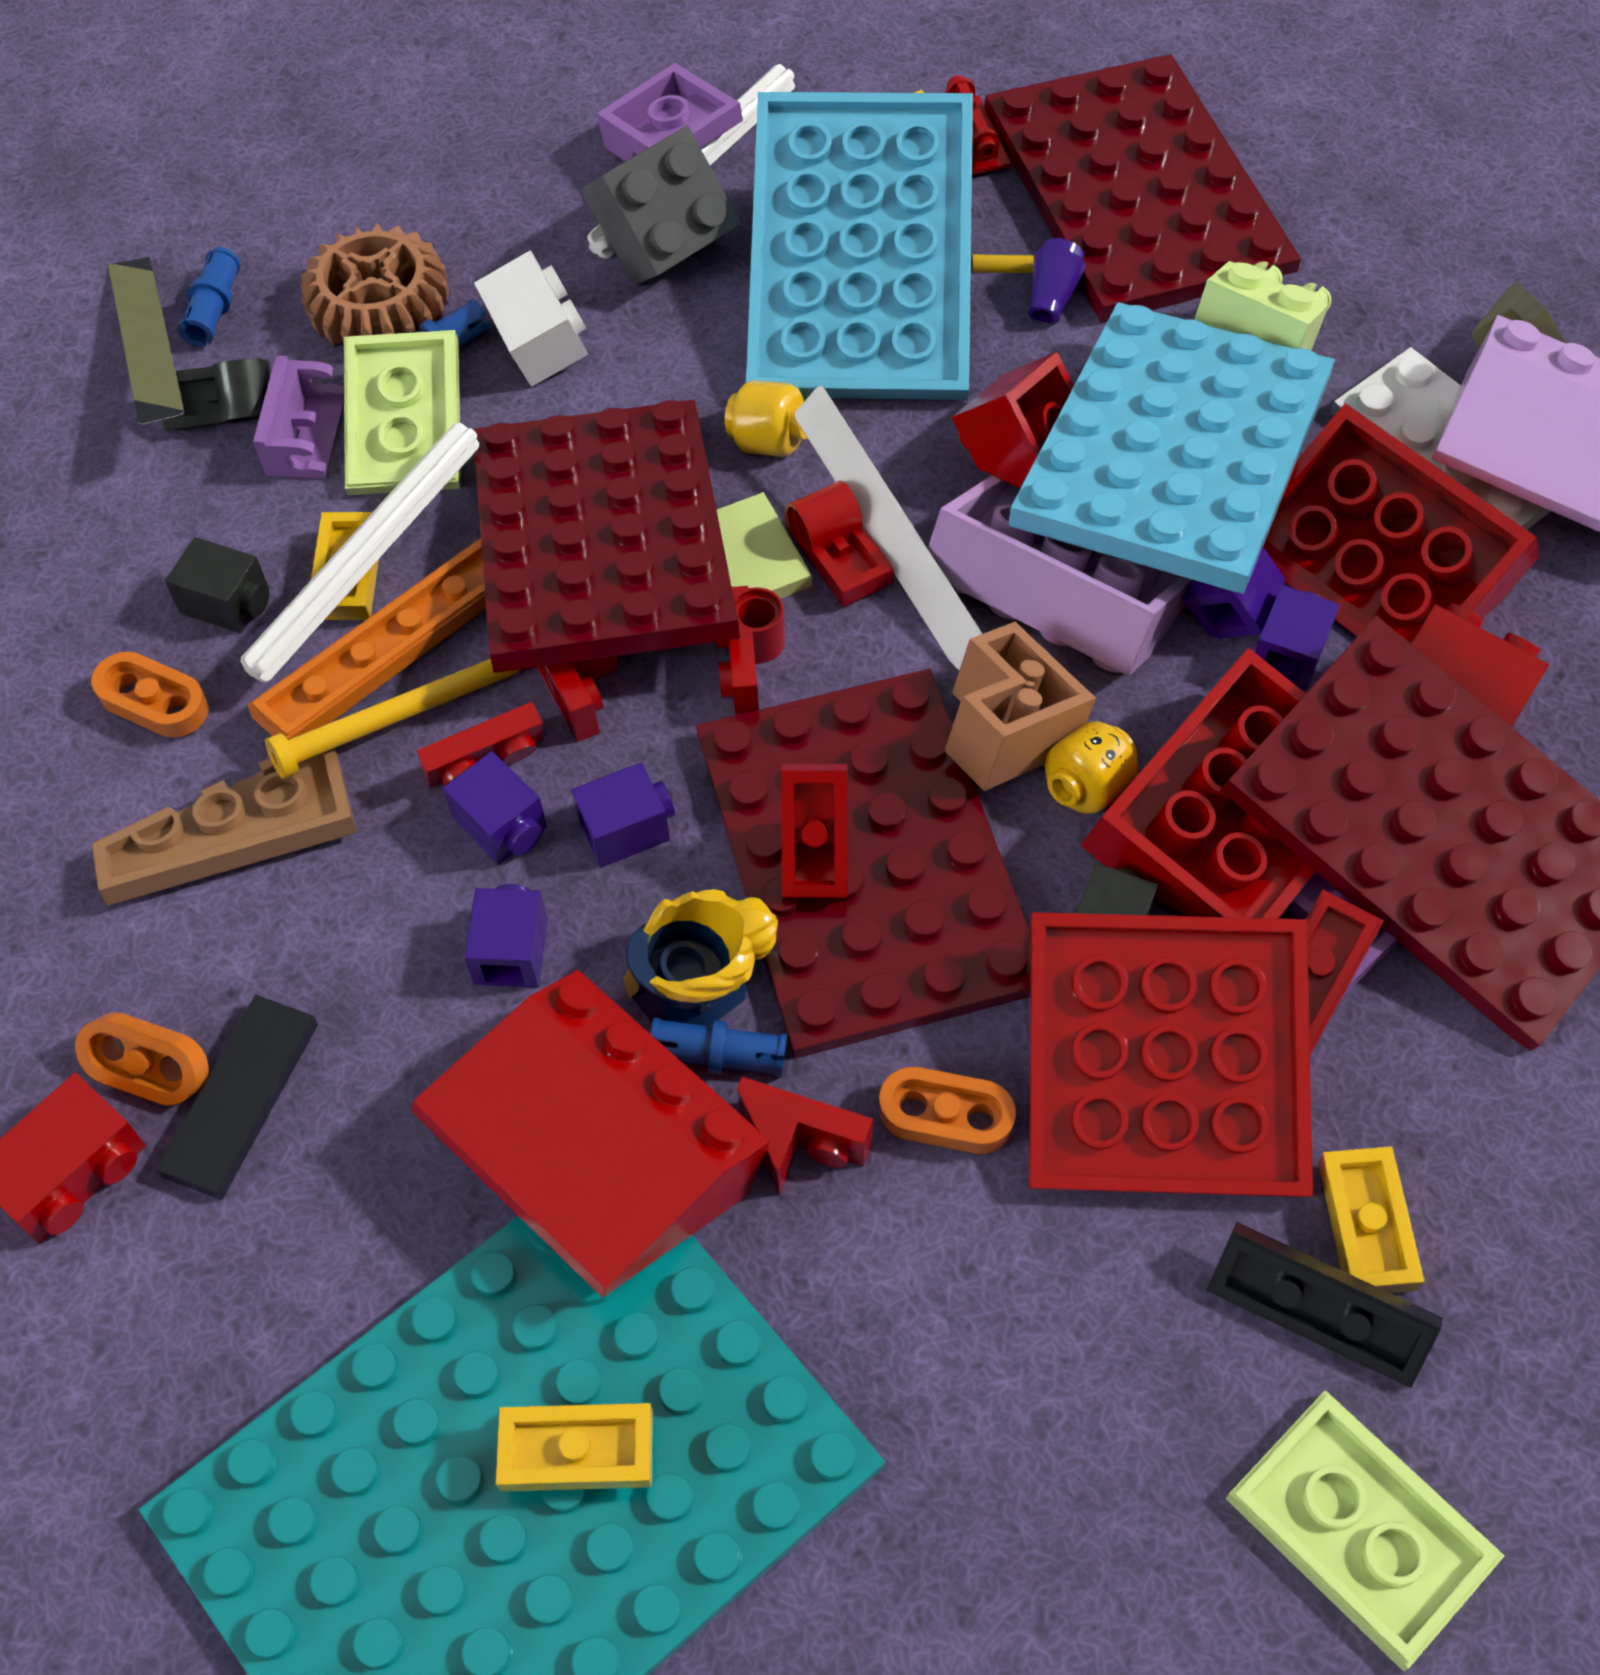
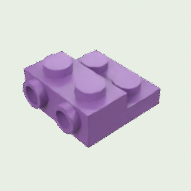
(663, 107)

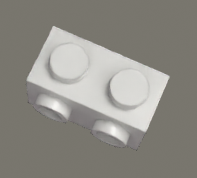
(531, 318)

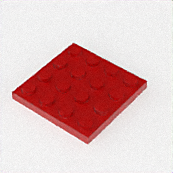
(1169, 1055)

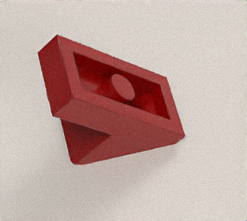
(576, 692)
(814, 830)
(792, 1121)

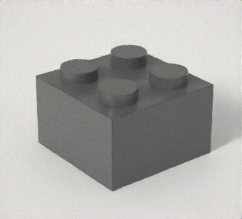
(661, 206)

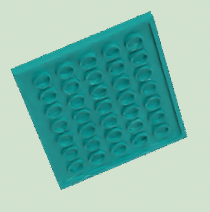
(368, 1511)

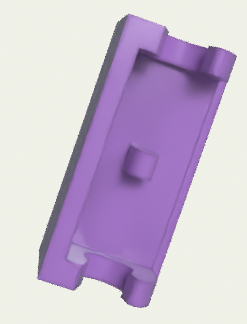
(298, 420)

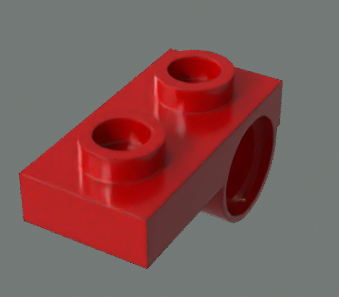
(835, 542)
(756, 645)

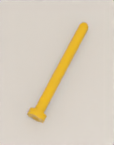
(288, 753)

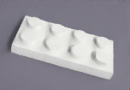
(1413, 404)

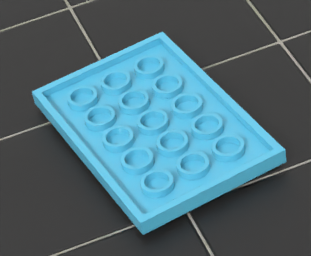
(862, 244)
(1174, 446)

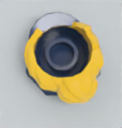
(697, 956)

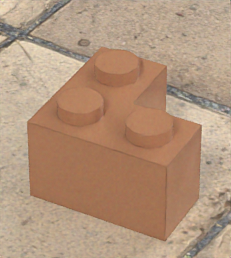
(1011, 706)

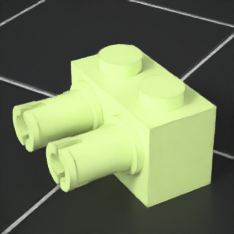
(1256, 303)

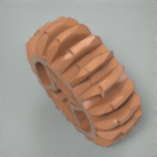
(374, 276)

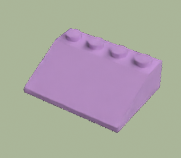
(1530, 421)
(1063, 590)

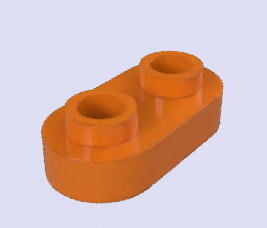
(154, 696)
(148, 1058)
(948, 1104)

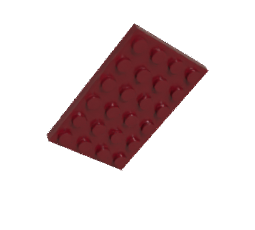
(1137, 182)
(600, 537)
(1439, 829)
(928, 897)

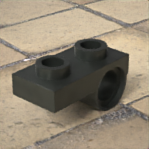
(221, 393)

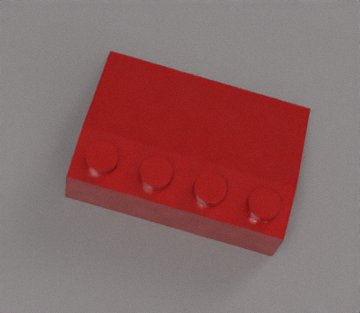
(1390, 532)
(1187, 832)
(593, 1132)

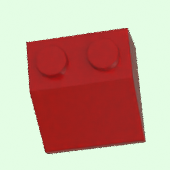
(1014, 417)

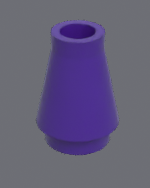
(1054, 277)

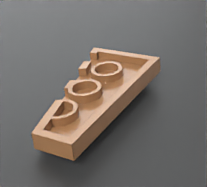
(227, 829)

